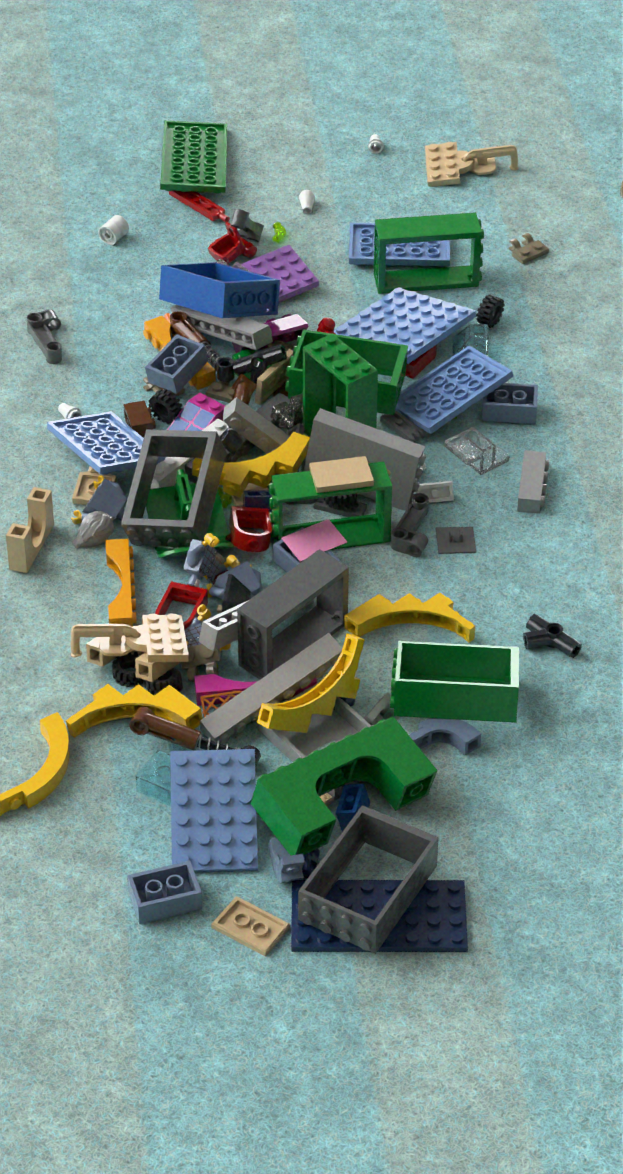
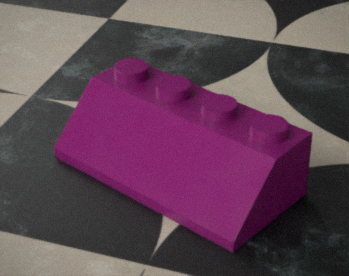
(283, 329)

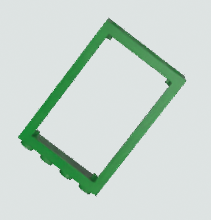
(425, 230)
(386, 357)
(333, 359)
(356, 530)
(455, 681)

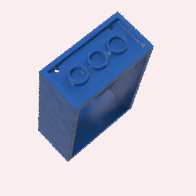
(219, 290)

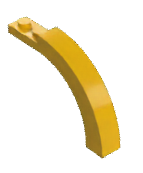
(50, 774)

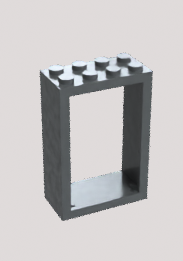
(174, 444)
(314, 577)
(383, 833)

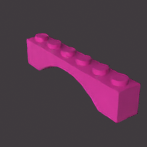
(214, 684)

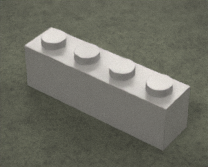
(253, 426)
(531, 482)

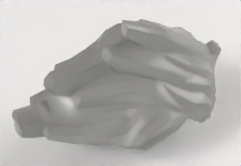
(94, 529)

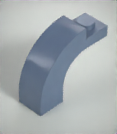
(450, 731)
(285, 866)

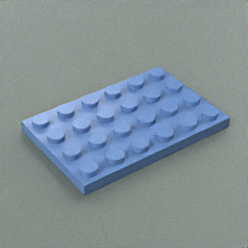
(407, 254)
(451, 389)
(101, 441)
(213, 810)

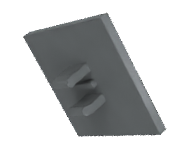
(455, 540)

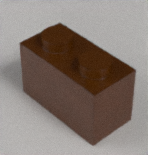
(139, 417)

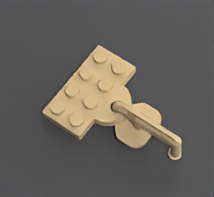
(446, 163)
(158, 636)

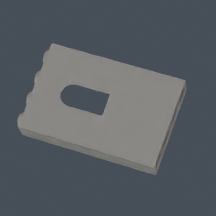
(342, 438)
(320, 731)

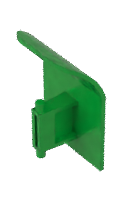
(175, 504)

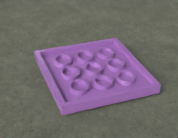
(288, 268)

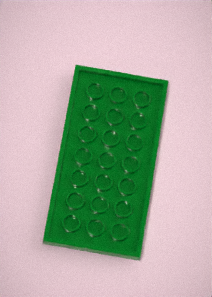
(194, 156)

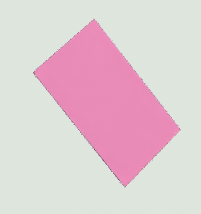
(316, 537)

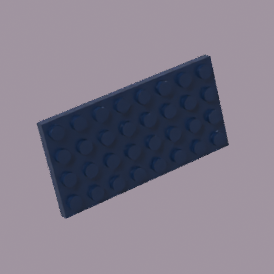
(430, 923)

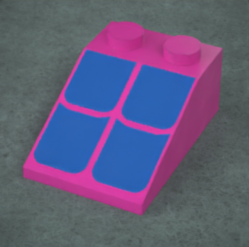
(198, 414)

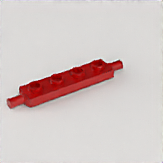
(201, 204)

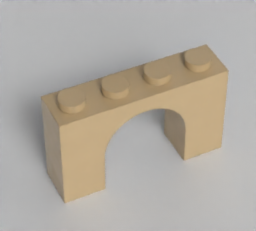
(26, 541)
(145, 670)

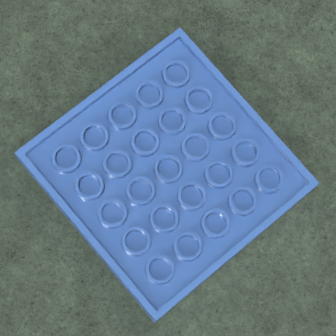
(408, 320)

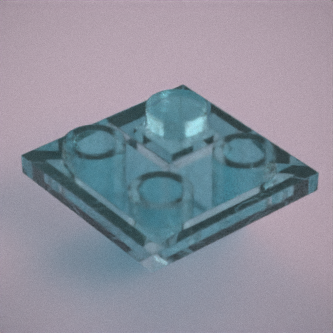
(473, 335)

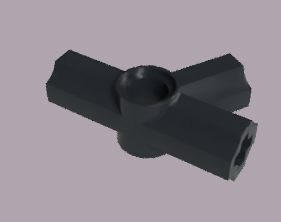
(257, 368)
(549, 635)

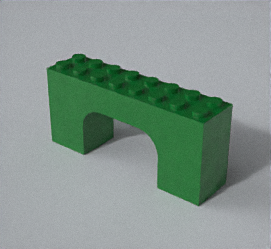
(377, 754)

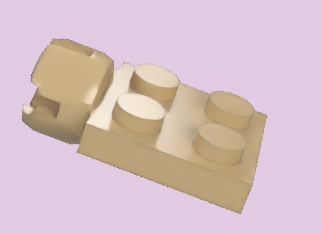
(85, 486)

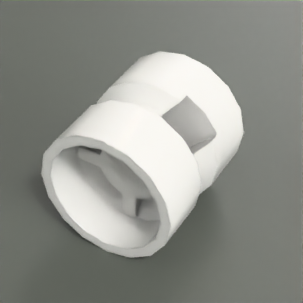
(113, 230)

